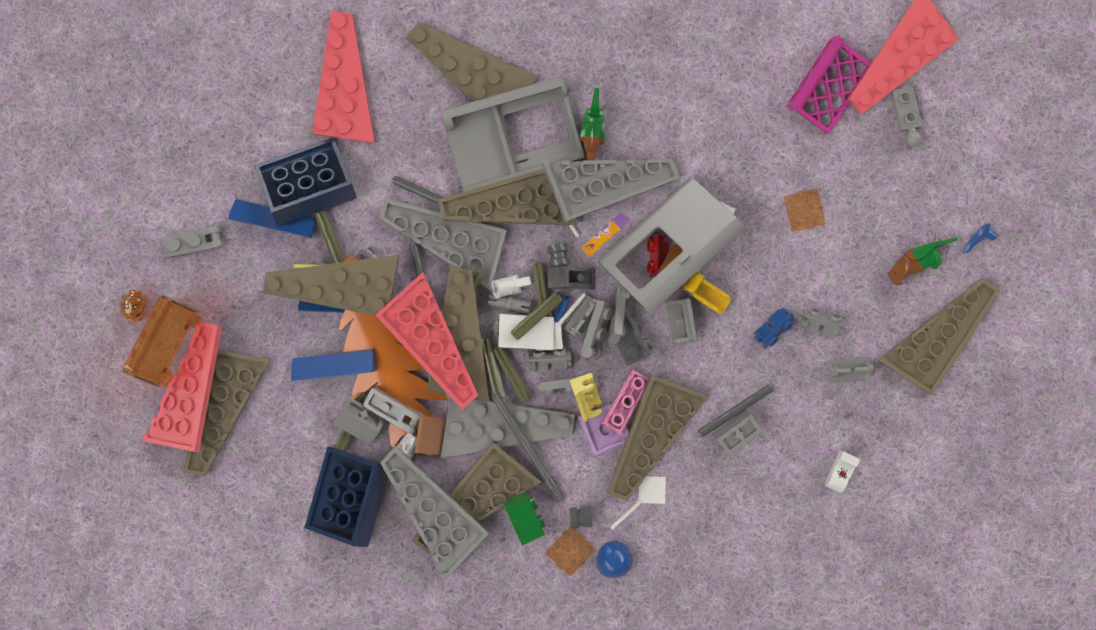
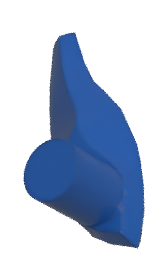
(978, 236)
(561, 308)

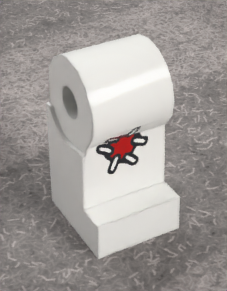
(841, 471)

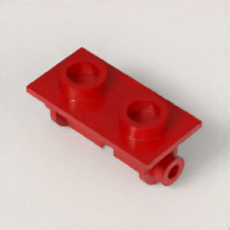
(656, 246)

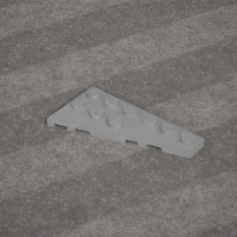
(600, 183)
(457, 243)
(482, 424)
(439, 519)

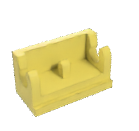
(586, 396)

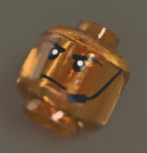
(134, 305)

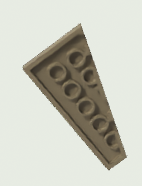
(468, 68)
(514, 200)
(350, 285)
(463, 323)
(934, 346)
(231, 388)
(656, 425)
(488, 484)

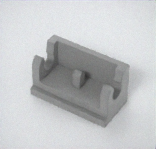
(681, 321)
(358, 421)
(737, 432)

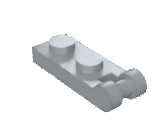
(192, 242)
(597, 330)
(392, 410)

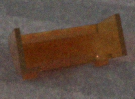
(161, 340)

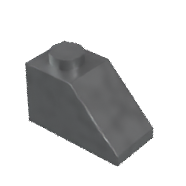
(571, 277)

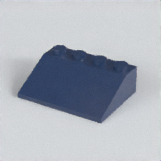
(305, 182)
(347, 497)

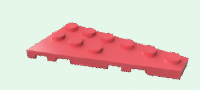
(910, 46)
(342, 96)
(423, 331)
(187, 396)

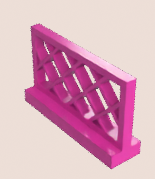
(813, 78)

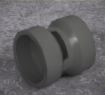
(558, 255)
(580, 517)

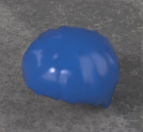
(614, 559)

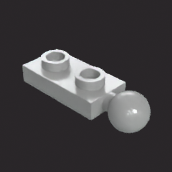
(908, 115)

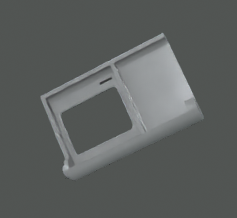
(482, 141)
(694, 223)

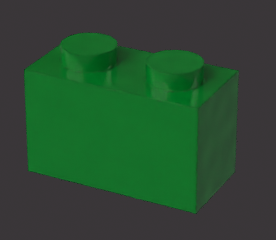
(523, 518)

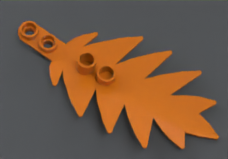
(391, 364)

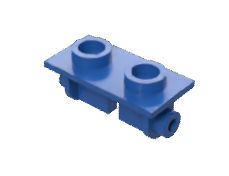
(781, 321)

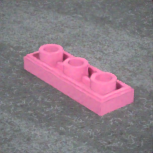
(619, 412)

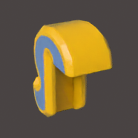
(707, 293)

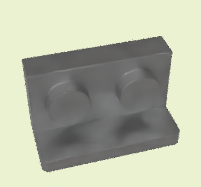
(632, 345)

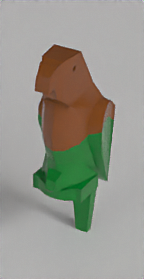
(593, 128)
(917, 260)

